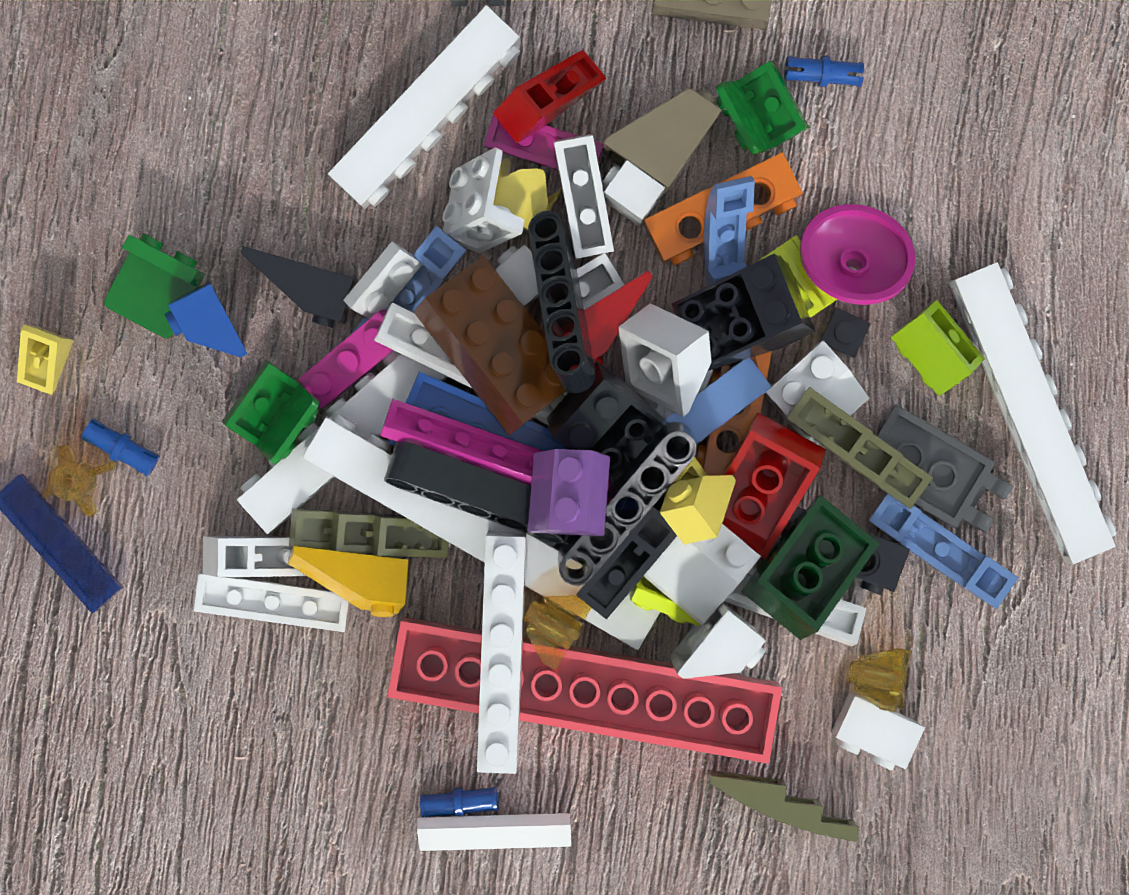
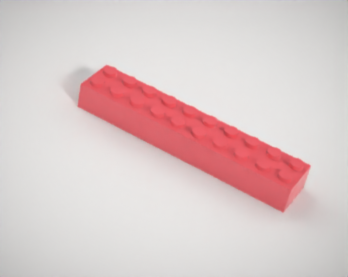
(594, 693)

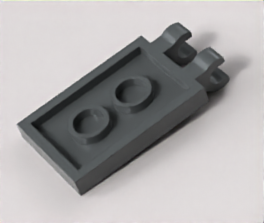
(956, 469)

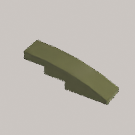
(859, 448)
(364, 534)
(770, 799)

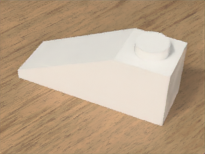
(247, 556)

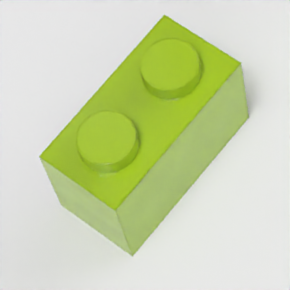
(937, 348)

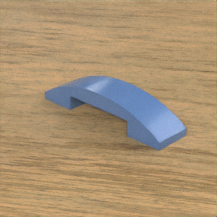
(726, 227)
(439, 257)
(723, 399)
(944, 551)

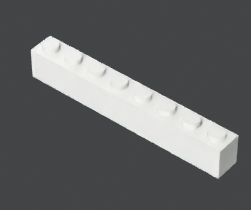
(1032, 413)

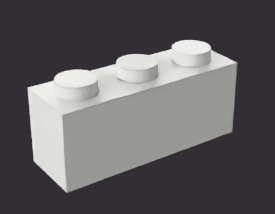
(583, 195)

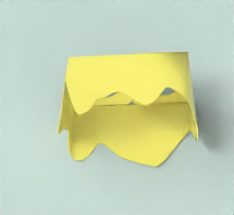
(523, 192)

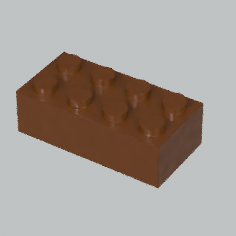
(492, 343)

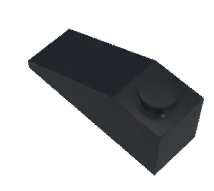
(309, 287)
(628, 563)

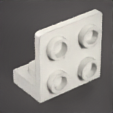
(470, 211)

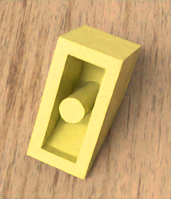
(697, 506)

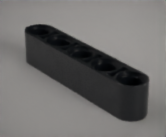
(568, 314)
(629, 485)
(462, 487)

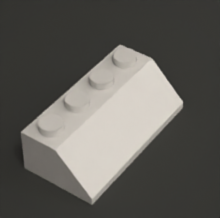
(718, 646)

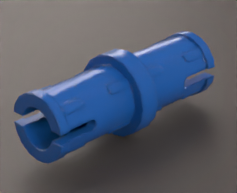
(824, 71)
(120, 447)
(459, 802)

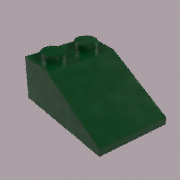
(810, 568)

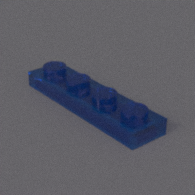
(58, 544)

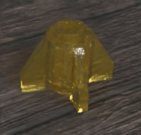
(84, 476)
(554, 625)
(882, 677)

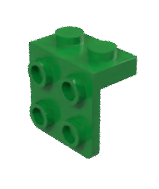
(761, 109)
(149, 282)
(272, 412)

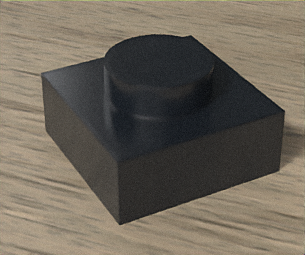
(845, 332)

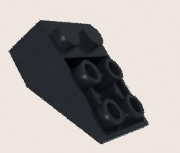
(749, 312)
(610, 422)

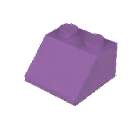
(569, 492)

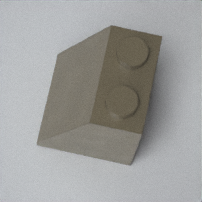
(666, 136)

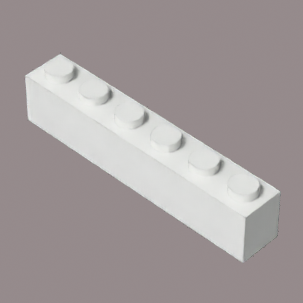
(426, 107)
(501, 652)

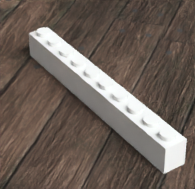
(364, 465)
(295, 480)

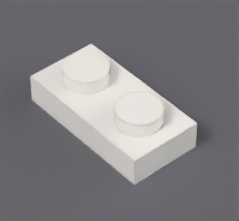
(383, 281)

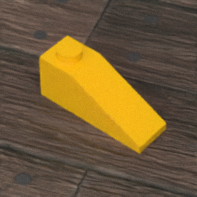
(360, 579)

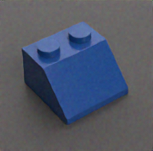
(204, 321)

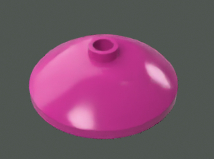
(862, 240)

